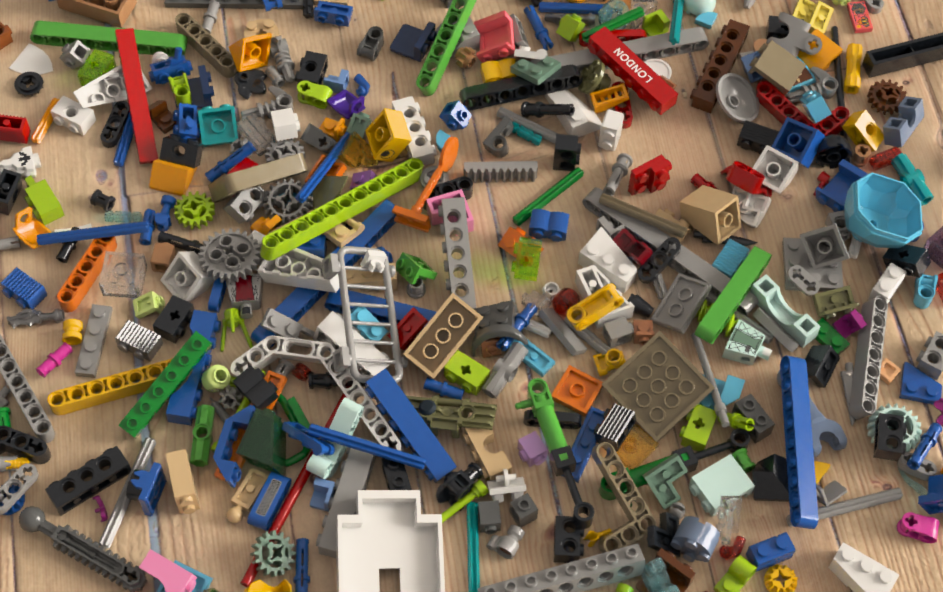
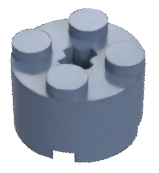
(695, 539)

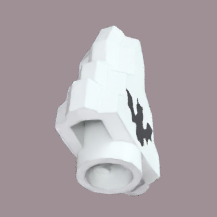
(22, 162)

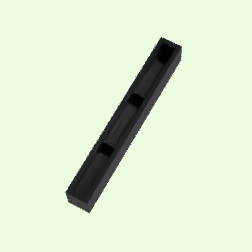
(903, 55)

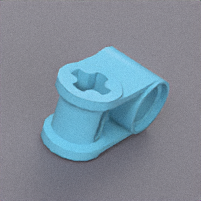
(924, 290)

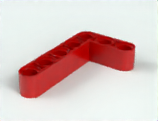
(786, 107)

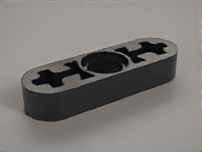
(116, 131)
(659, 252)
(566, 419)

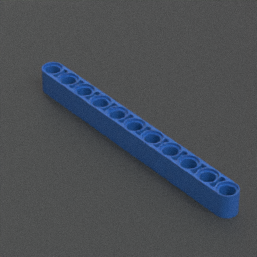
(302, 298)

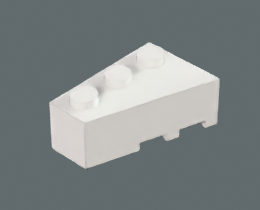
(609, 260)
(591, 280)
(861, 571)

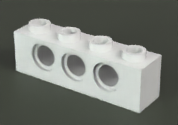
(416, 123)

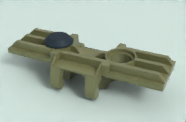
(452, 417)

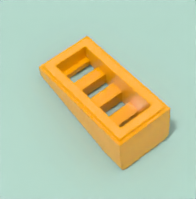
(611, 102)

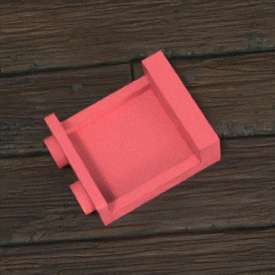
(495, 37)

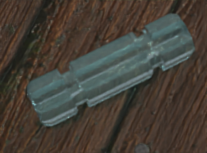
(122, 216)

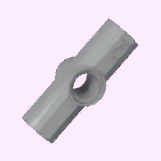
(505, 370)

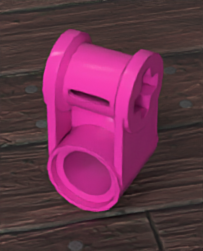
(919, 527)

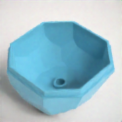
(882, 212)

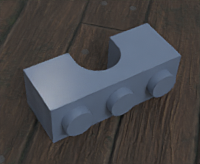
(899, 129)

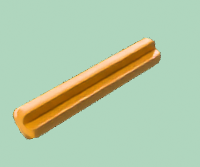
(44, 123)

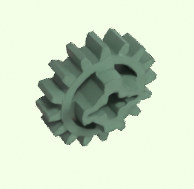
(264, 552)

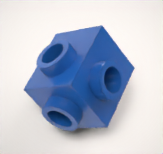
(455, 115)

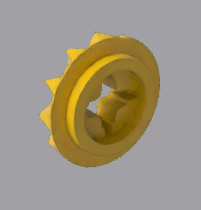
(776, 586)

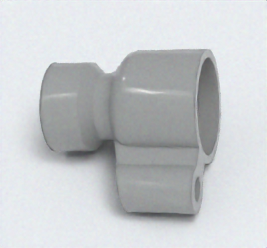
(507, 544)

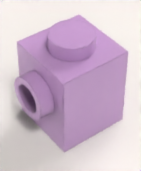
(532, 449)

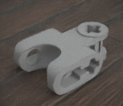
(798, 36)

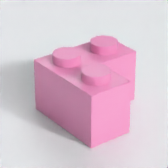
(432, 209)

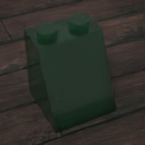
(264, 442)

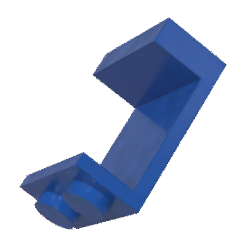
(836, 190)

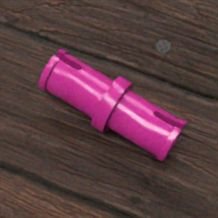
(54, 359)

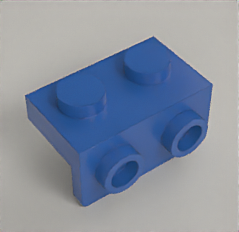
(333, 13)

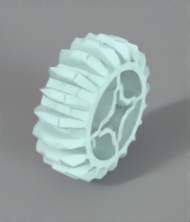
(912, 426)

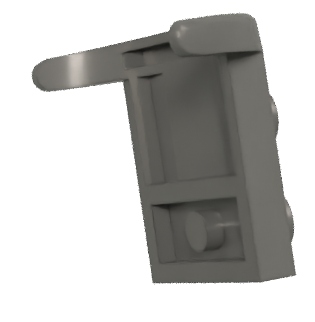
(496, 322)

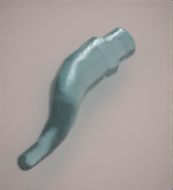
(916, 486)

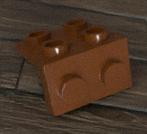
(679, 573)

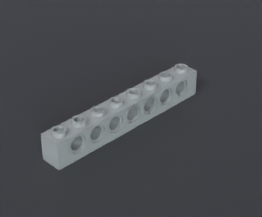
(579, 574)

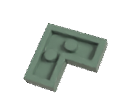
(535, 72)
(661, 479)

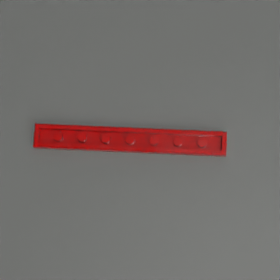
(136, 95)

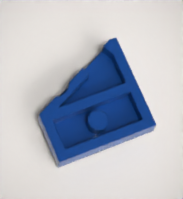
(918, 385)

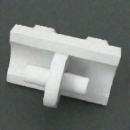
(506, 484)

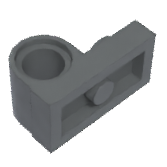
(497, 137)

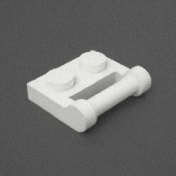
(525, 52)

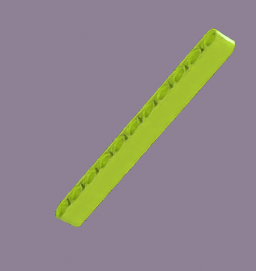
(340, 209)

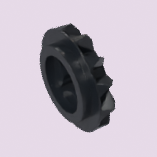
(25, 79)

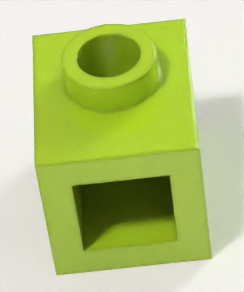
(570, 27)

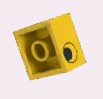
(388, 135)

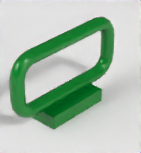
(294, 414)

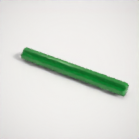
(548, 196)

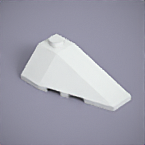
(105, 89)
(584, 119)

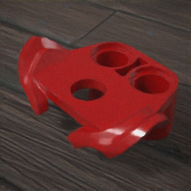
(746, 178)

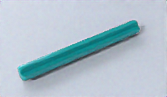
(676, 21)
(473, 547)

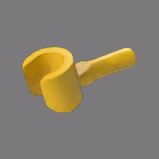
(593, 536)

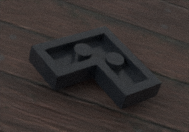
(662, 537)

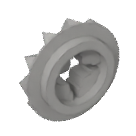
(427, 173)

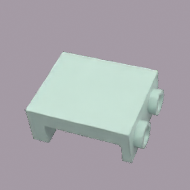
(719, 480)

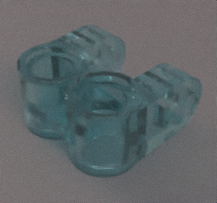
(656, 577)

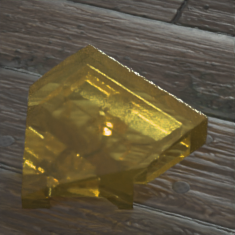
(357, 152)

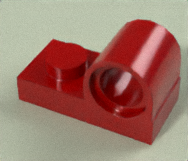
(409, 327)

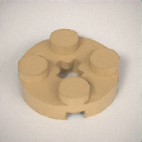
(261, 26)

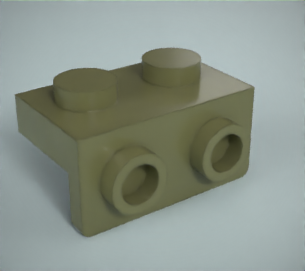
(834, 301)

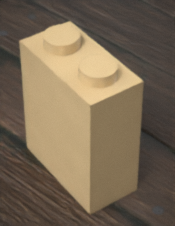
(182, 481)

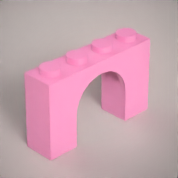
(170, 574)

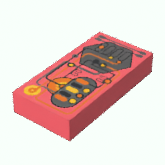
(859, 17)

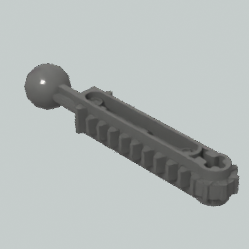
(69, 540)

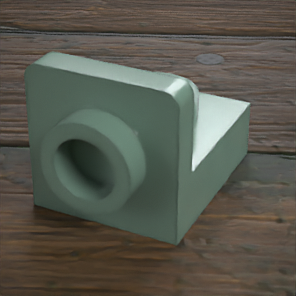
(359, 124)

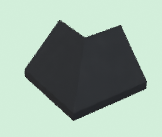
(771, 479)

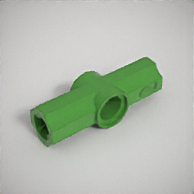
(203, 425)

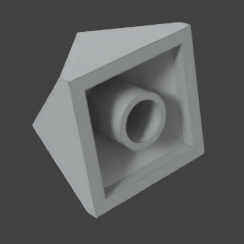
(824, 246)

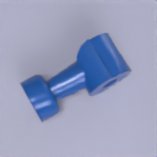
(163, 218)

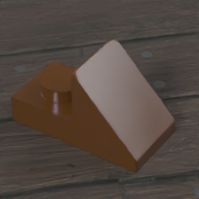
(161, 116)

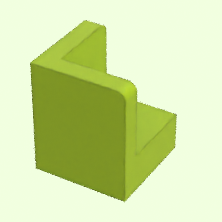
(656, 23)

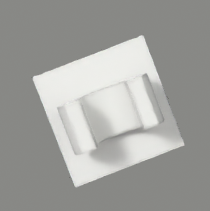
(374, 260)

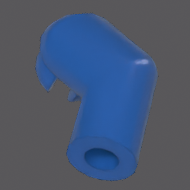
(363, 87)

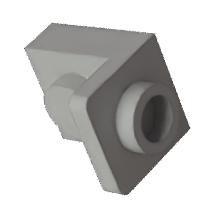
(608, 227)

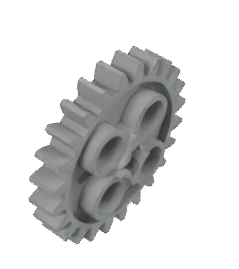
(229, 255)

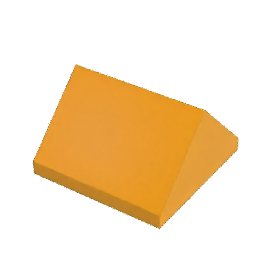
(251, 52)
(171, 177)

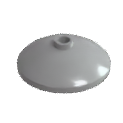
(737, 98)

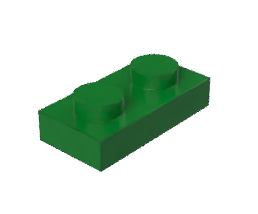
(829, 336)

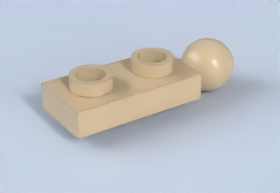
(246, 494)

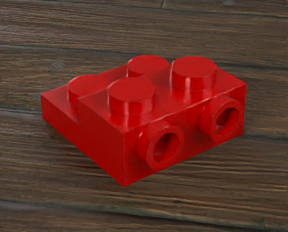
(650, 175)

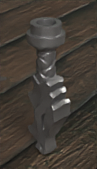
(589, 19)
(30, 317)

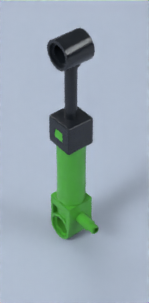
(560, 453)

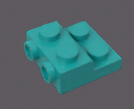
(218, 125)

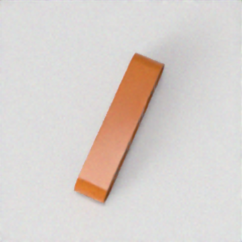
(81, 276)

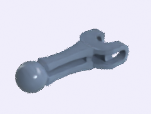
(823, 429)

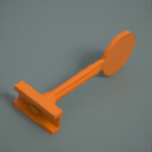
(413, 217)

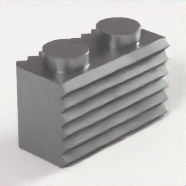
(138, 341)

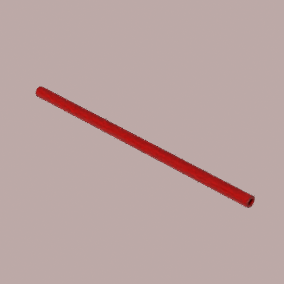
(288, 504)

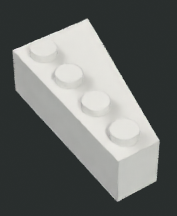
(298, 269)
(333, 332)

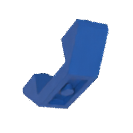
(228, 435)

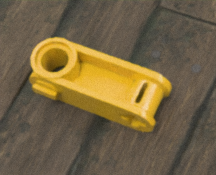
(594, 307)

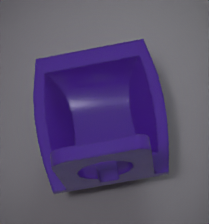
(346, 103)

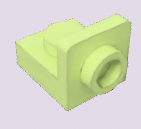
(148, 304)

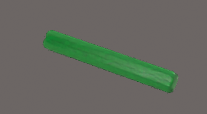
(616, 22)

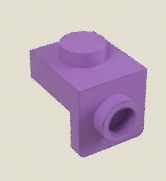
(361, 177)

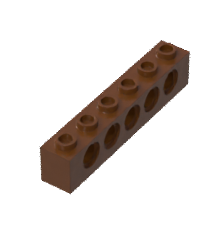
(721, 63)

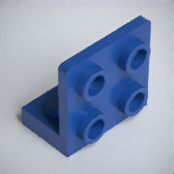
(933, 501)

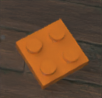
(577, 390)

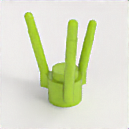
(232, 320)

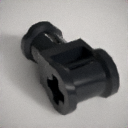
(462, 481)

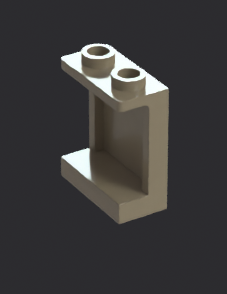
(777, 66)

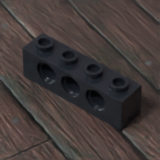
(84, 490)

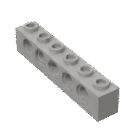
(457, 208)

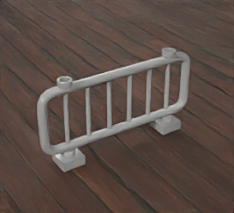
(346, 356)

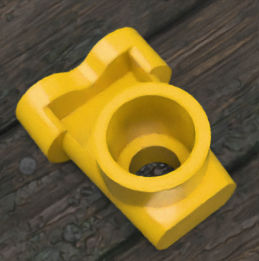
(606, 362)

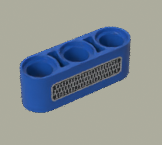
(269, 501)

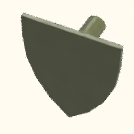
(328, 189)

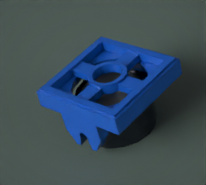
(147, 487)

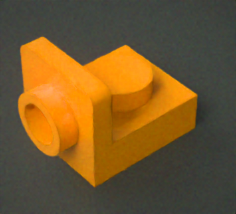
(333, 128)
(266, 225)

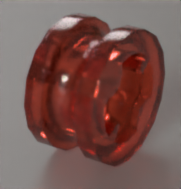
(301, 371)

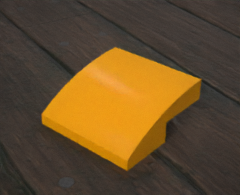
(826, 55)

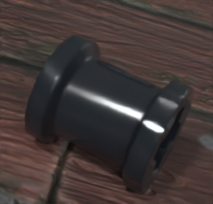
(103, 200)

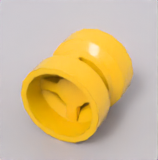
(72, 331)

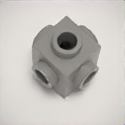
(75, 54)

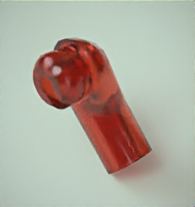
(732, 551)

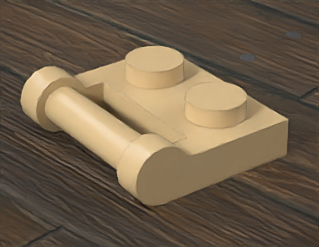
(341, 235)

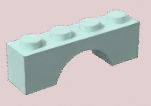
(798, 325)

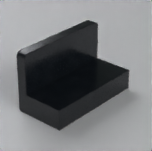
(821, 364)

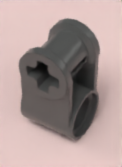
(372, 43)
(317, 138)

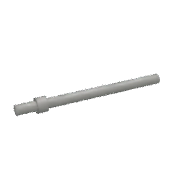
(719, 407)

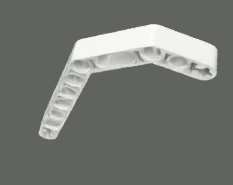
(316, 356)

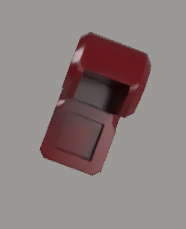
(636, 251)

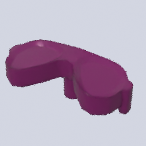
(939, 406)
(102, 509)

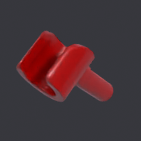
(824, 180)

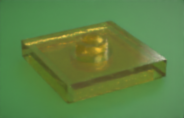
(636, 447)

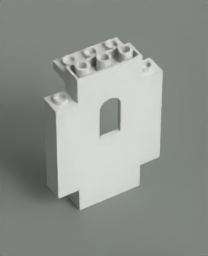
(389, 535)

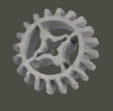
(273, 199)

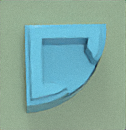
(706, 19)
(441, 138)

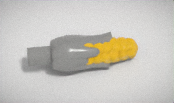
(11, 463)

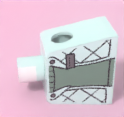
(746, 345)

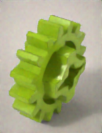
(194, 210)

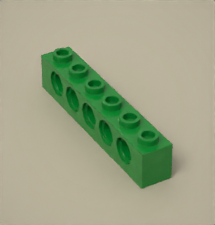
(165, 384)

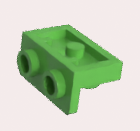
(413, 267)

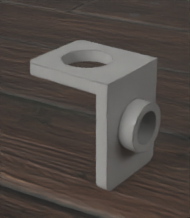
(830, 492)

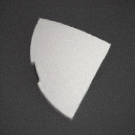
(752, 206)

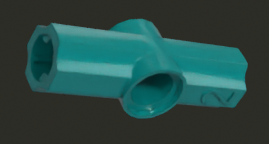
(912, 178)

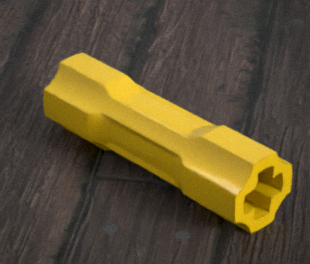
(853, 64)

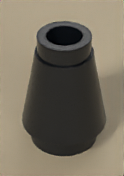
(641, 306)

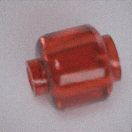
(564, 300)

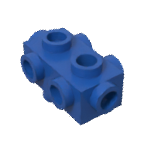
(172, 67)
(186, 121)

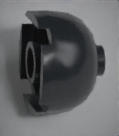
(832, 151)

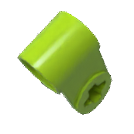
(180, 89)
(315, 95)

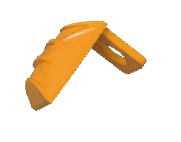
(29, 229)

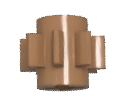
(465, 57)

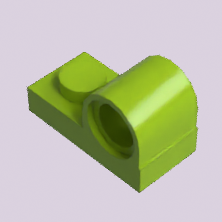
(736, 576)

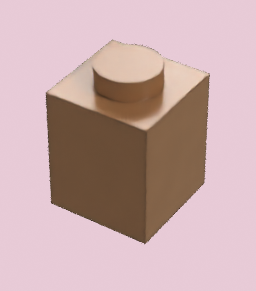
(162, 256)

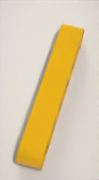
(106, 385)

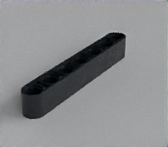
(518, 88)

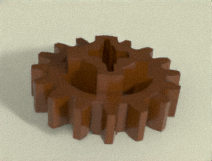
(886, 96)

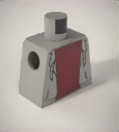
(246, 294)

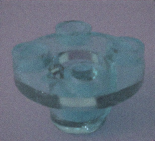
(612, 10)

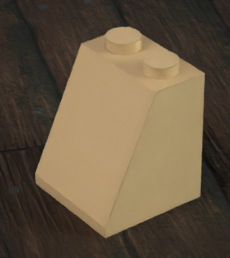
(712, 213)

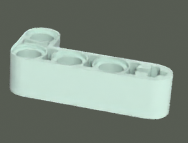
(344, 421)

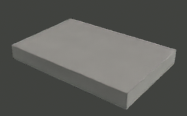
(681, 303)

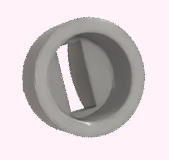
(676, 512)

